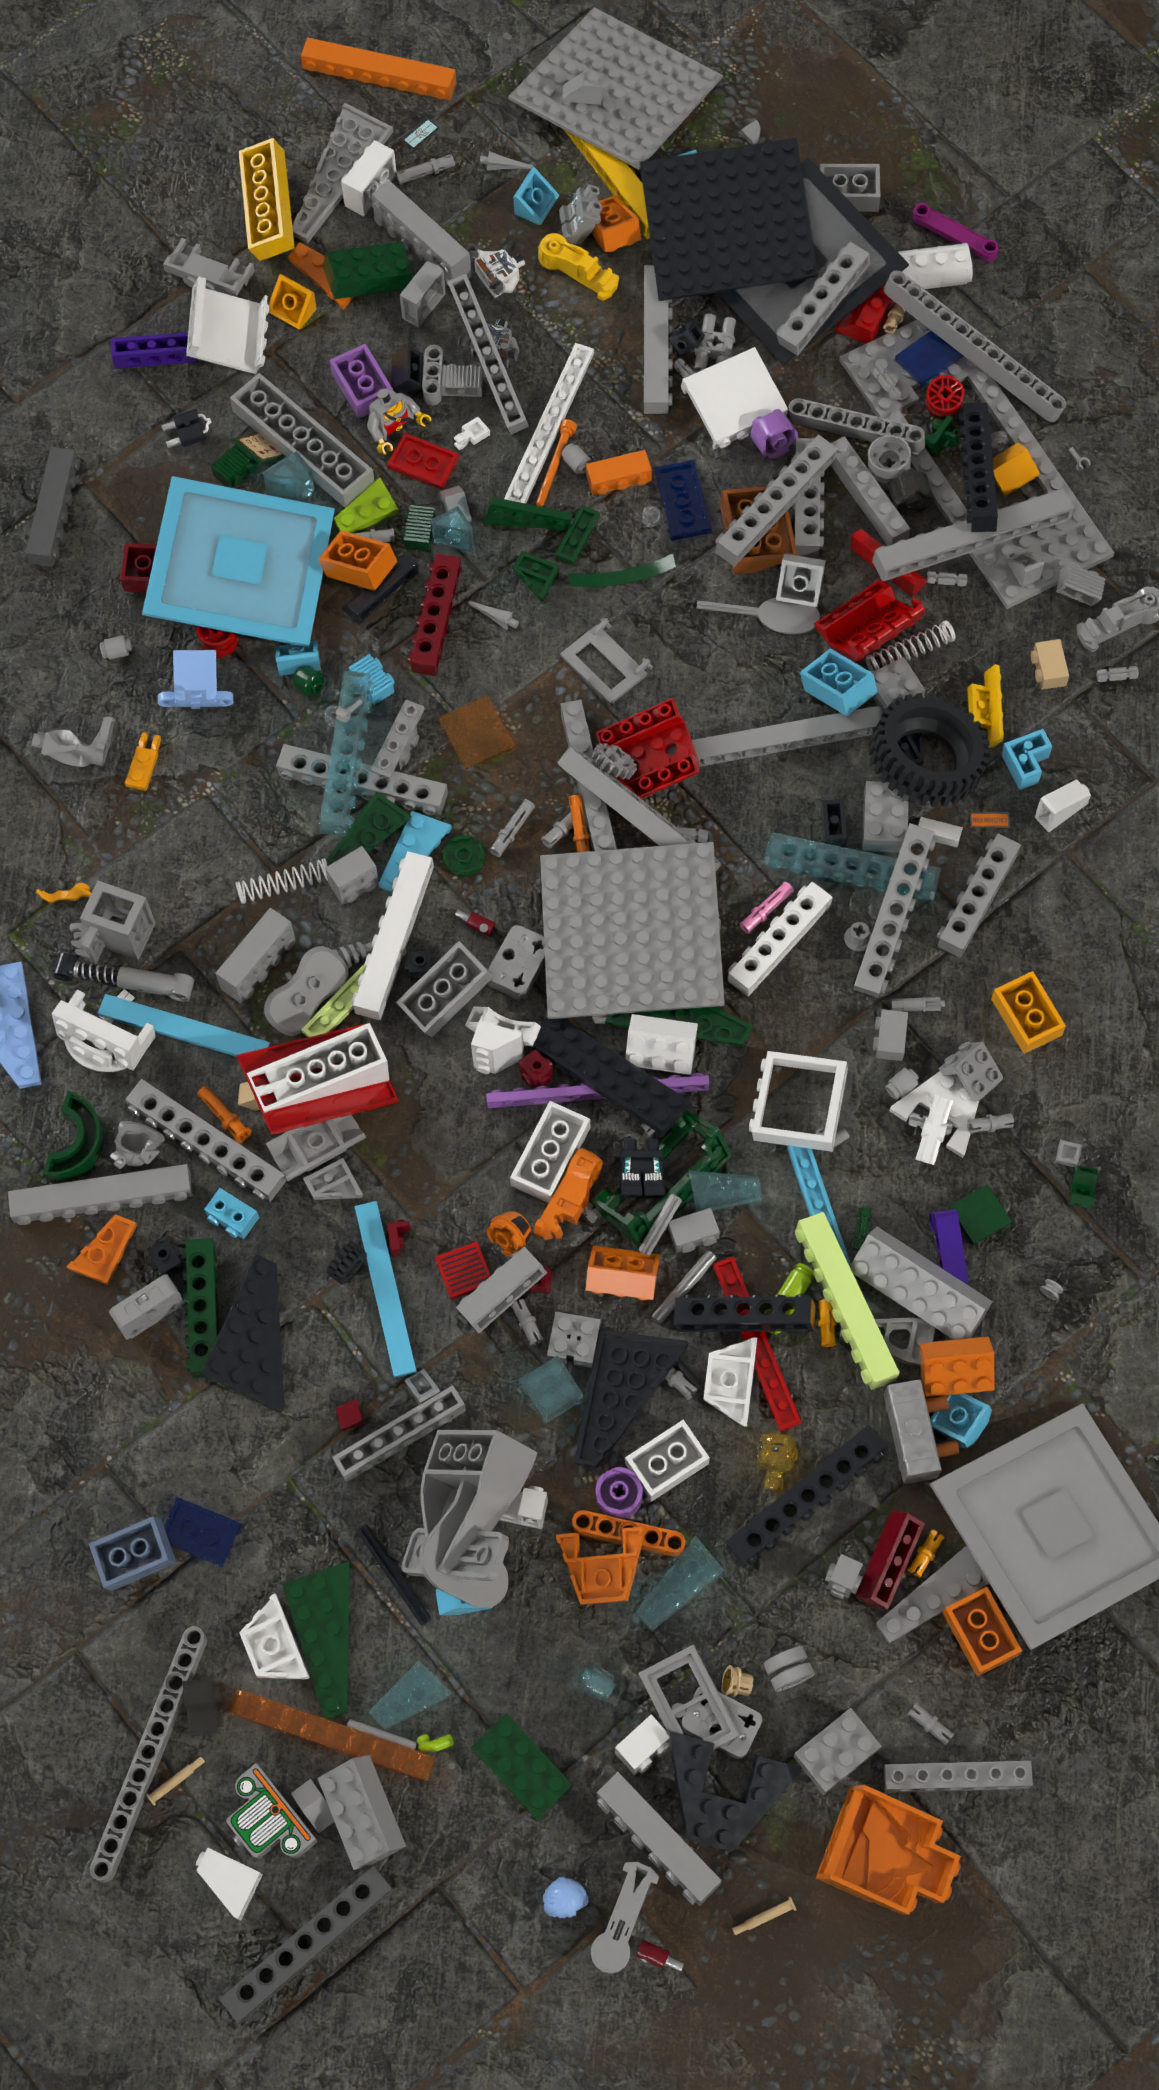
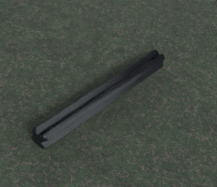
(394, 1575)

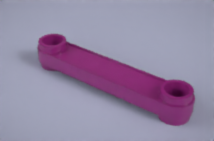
(955, 232)

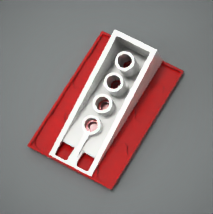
(318, 1078)

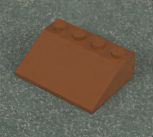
(772, 546)

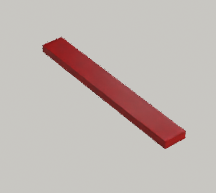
(765, 1361)

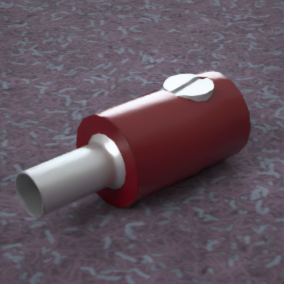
(477, 922)
(657, 1956)

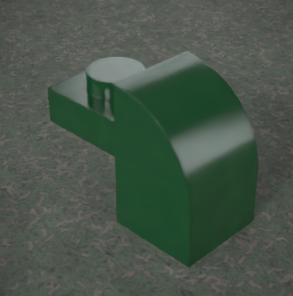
(1083, 1187)

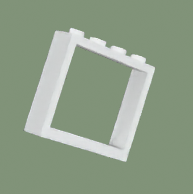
(792, 1138)

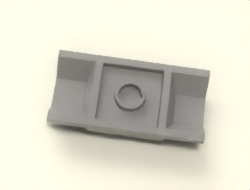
(313, 1145)

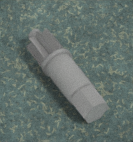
(917, 1004)

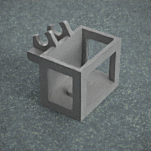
(102, 933)

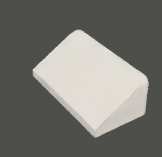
(944, 832)

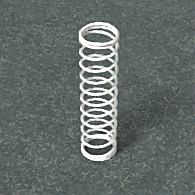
(944, 632)
(242, 894)

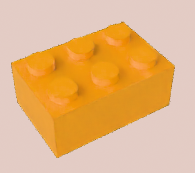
(1028, 1012)

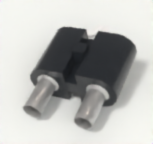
(188, 428)

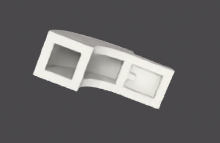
(528, 1029)

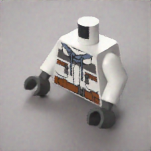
(496, 269)

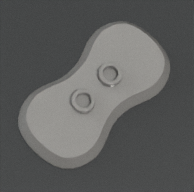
(316, 979)

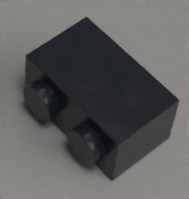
(407, 371)
(833, 822)

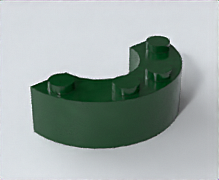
(86, 1147)

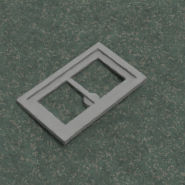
(669, 1715)

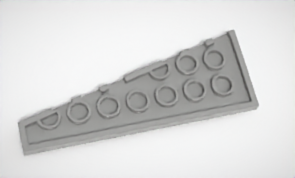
(347, 144)

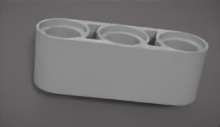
(432, 366)

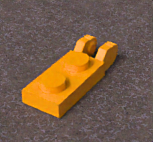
(143, 763)

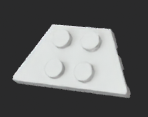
(730, 1379)
(272, 1644)

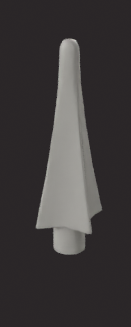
(496, 162)
(502, 617)

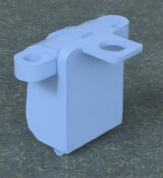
(195, 681)

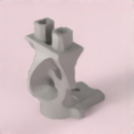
(68, 749)

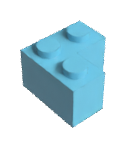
(1022, 757)

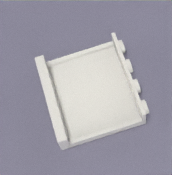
(733, 396)

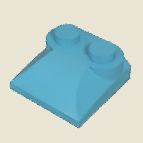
(962, 1420)

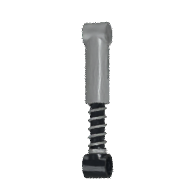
(175, 986)

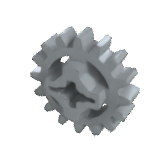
(614, 761)

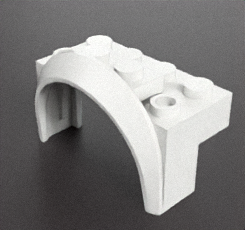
(76, 1025)

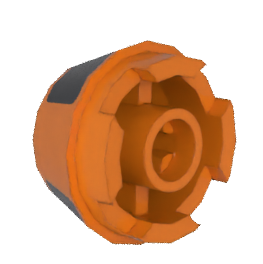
(510, 1232)

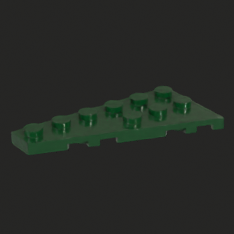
(712, 1022)
(322, 1623)

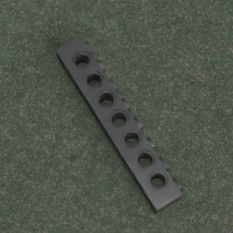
(232, 1994)

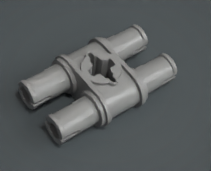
(723, 342)

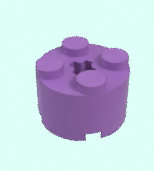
(773, 434)
(609, 1484)

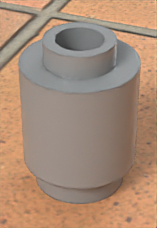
(575, 458)
(115, 647)
(902, 1083)

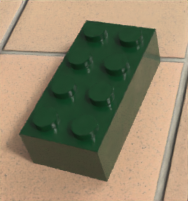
(367, 270)
(522, 1767)

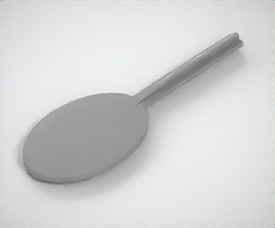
(774, 614)

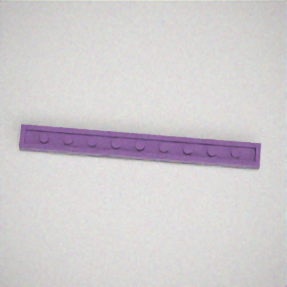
(566, 1093)

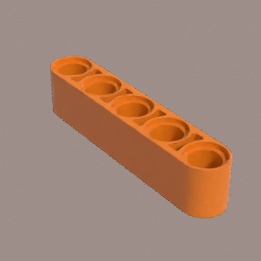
(615, 1535)

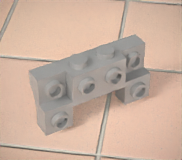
(189, 264)

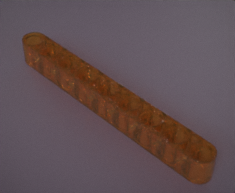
(331, 1735)

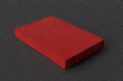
(423, 461)

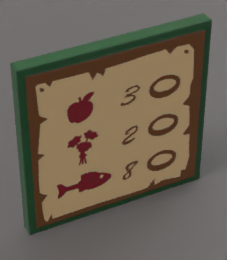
(259, 448)

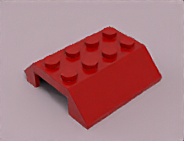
(867, 621)

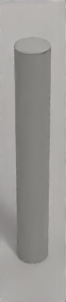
(382, 1734)

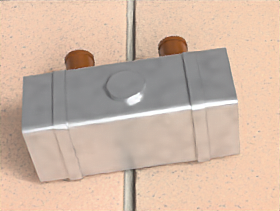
(913, 1431)

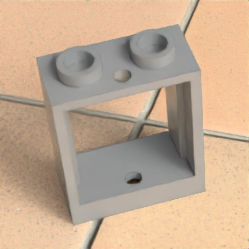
(422, 294)

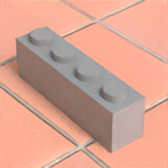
(501, 1289)

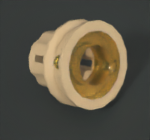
(736, 1682)

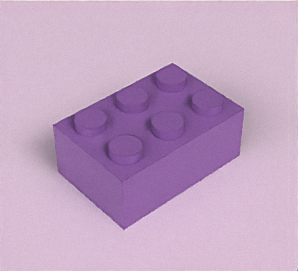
(359, 378)

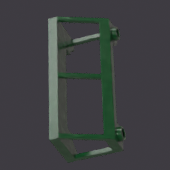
(715, 1156)

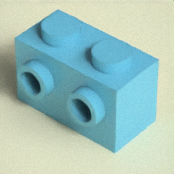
(231, 1214)

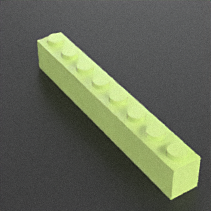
(847, 1301)

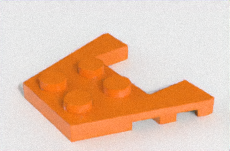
(604, 1576)

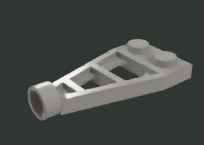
(919, 1331)

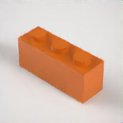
(618, 472)

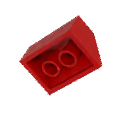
(867, 318)

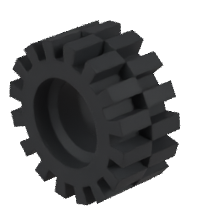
(346, 1263)

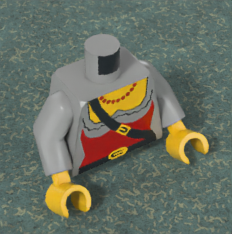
(391, 414)

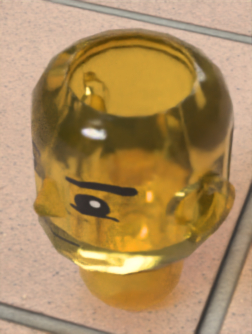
(776, 1456)

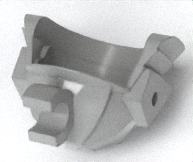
(136, 1144)

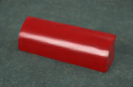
(865, 546)

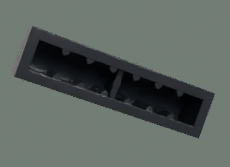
(368, 600)

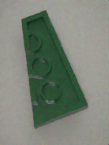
(519, 514)
(371, 827)

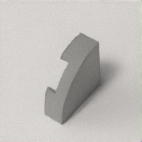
(751, 132)

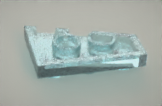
(723, 1190)
(409, 1696)

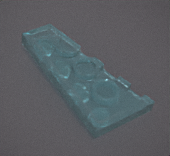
(684, 1581)

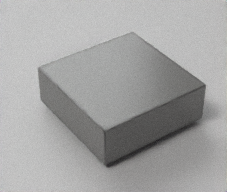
(1068, 1153)

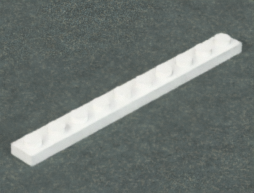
(549, 424)

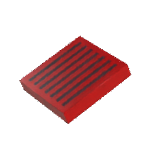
(462, 1269)

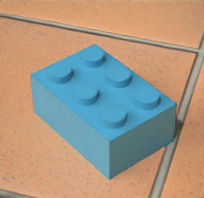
(838, 682)

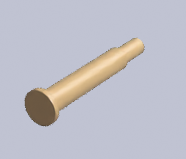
(174, 1780)
(765, 1916)

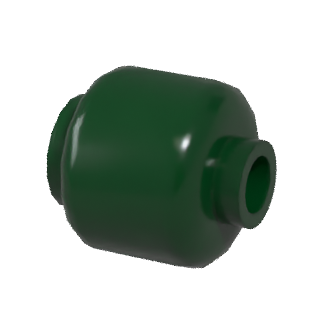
(308, 680)

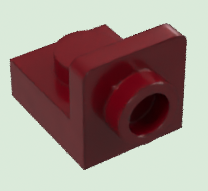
(395, 1236)

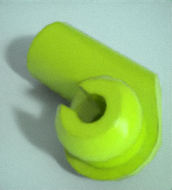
(438, 1744)

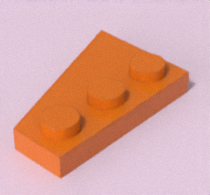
(104, 1253)

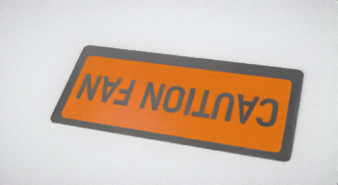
(990, 819)

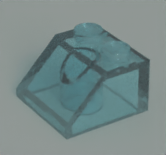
(289, 478)

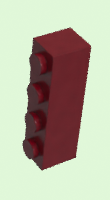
(889, 1559)

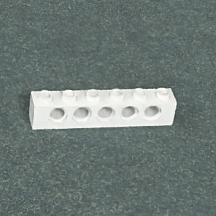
(748, 981)

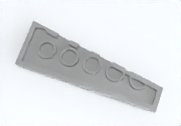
(949, 1584)

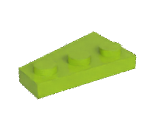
(367, 509)

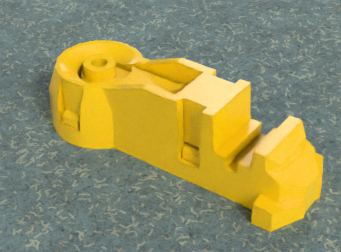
(557, 253)

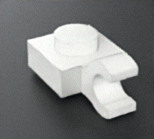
(472, 431)

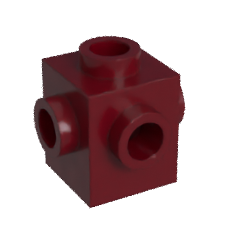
(535, 1070)

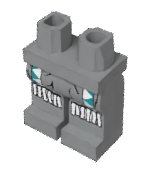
(581, 215)

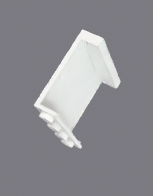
(227, 329)

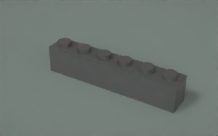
(52, 506)

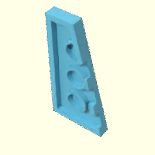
(419, 837)

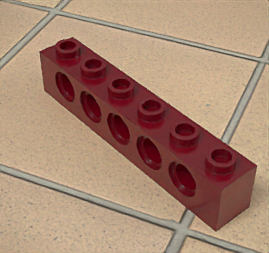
(429, 661)

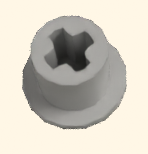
(857, 936)

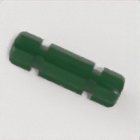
(862, 1227)

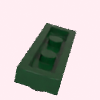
(577, 535)

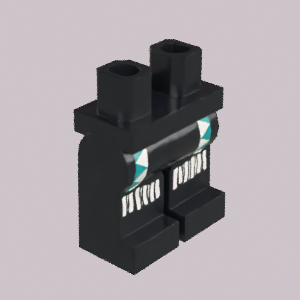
(639, 1168)

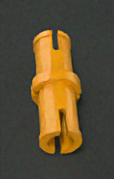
(827, 1324)
(926, 1553)

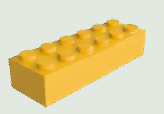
(266, 199)

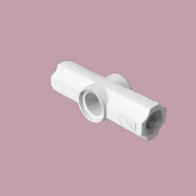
(934, 1130)

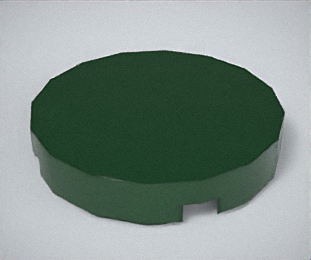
(463, 856)

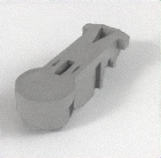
(1122, 616)
(611, 1949)

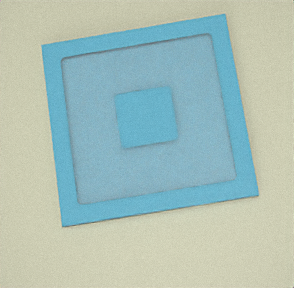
(238, 561)

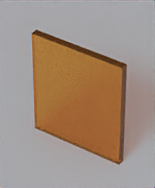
(476, 732)

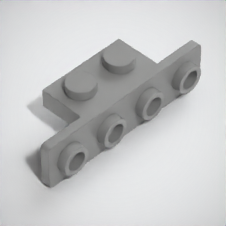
(399, 740)

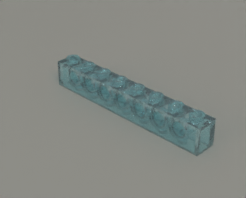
(332, 822)
(843, 857)

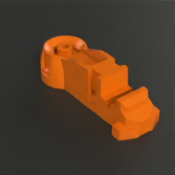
(571, 1195)

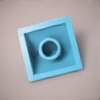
(534, 198)
(291, 657)

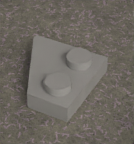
(333, 1182)

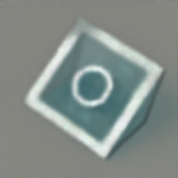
(453, 530)

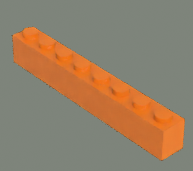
(378, 68)

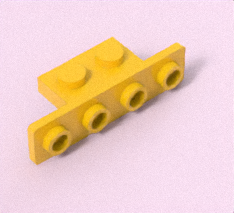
(986, 705)

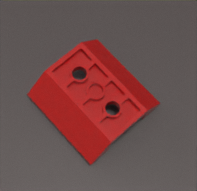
(647, 741)

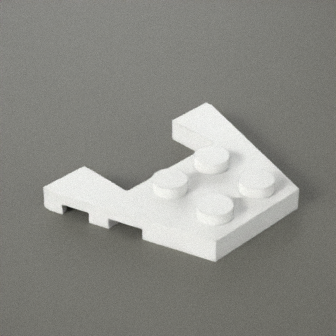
(961, 1109)

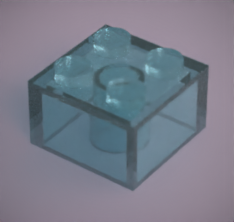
(551, 1389)

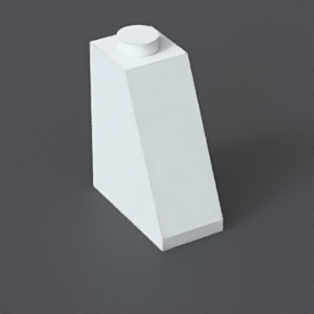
(1062, 804)
(229, 1880)

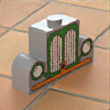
(267, 1818)

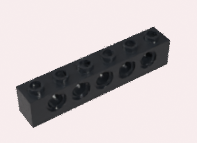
(753, 1321)

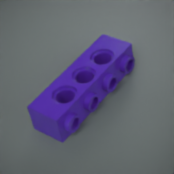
(150, 350)

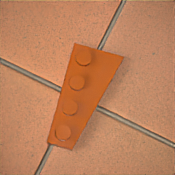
(311, 265)

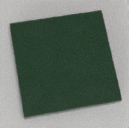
(981, 1215)

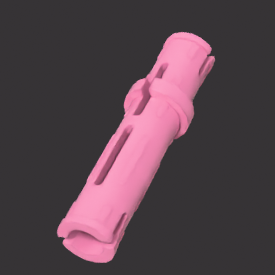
(760, 913)

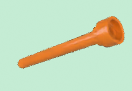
(567, 429)

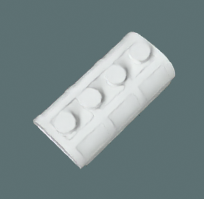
(939, 265)

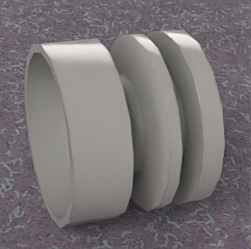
(888, 459)

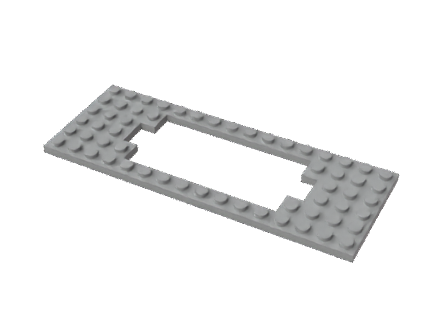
(1056, 545)

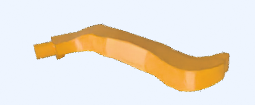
(74, 894)

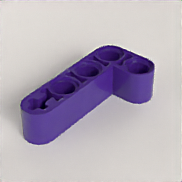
(949, 1242)

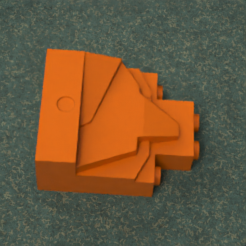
(887, 1852)

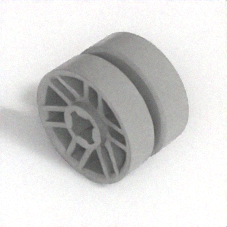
(789, 1668)

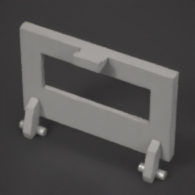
(614, 654)

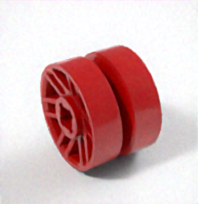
(946, 387)
(218, 640)

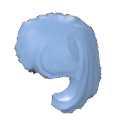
(564, 1898)

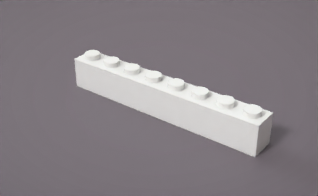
(392, 936)

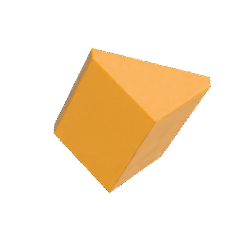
(292, 302)
(1013, 468)

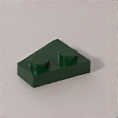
(536, 573)

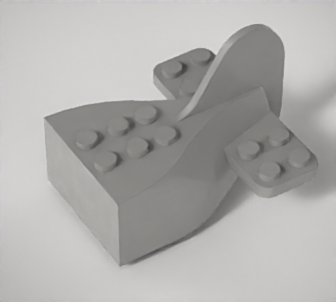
(463, 1496)

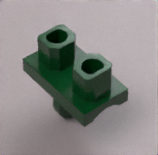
(944, 436)

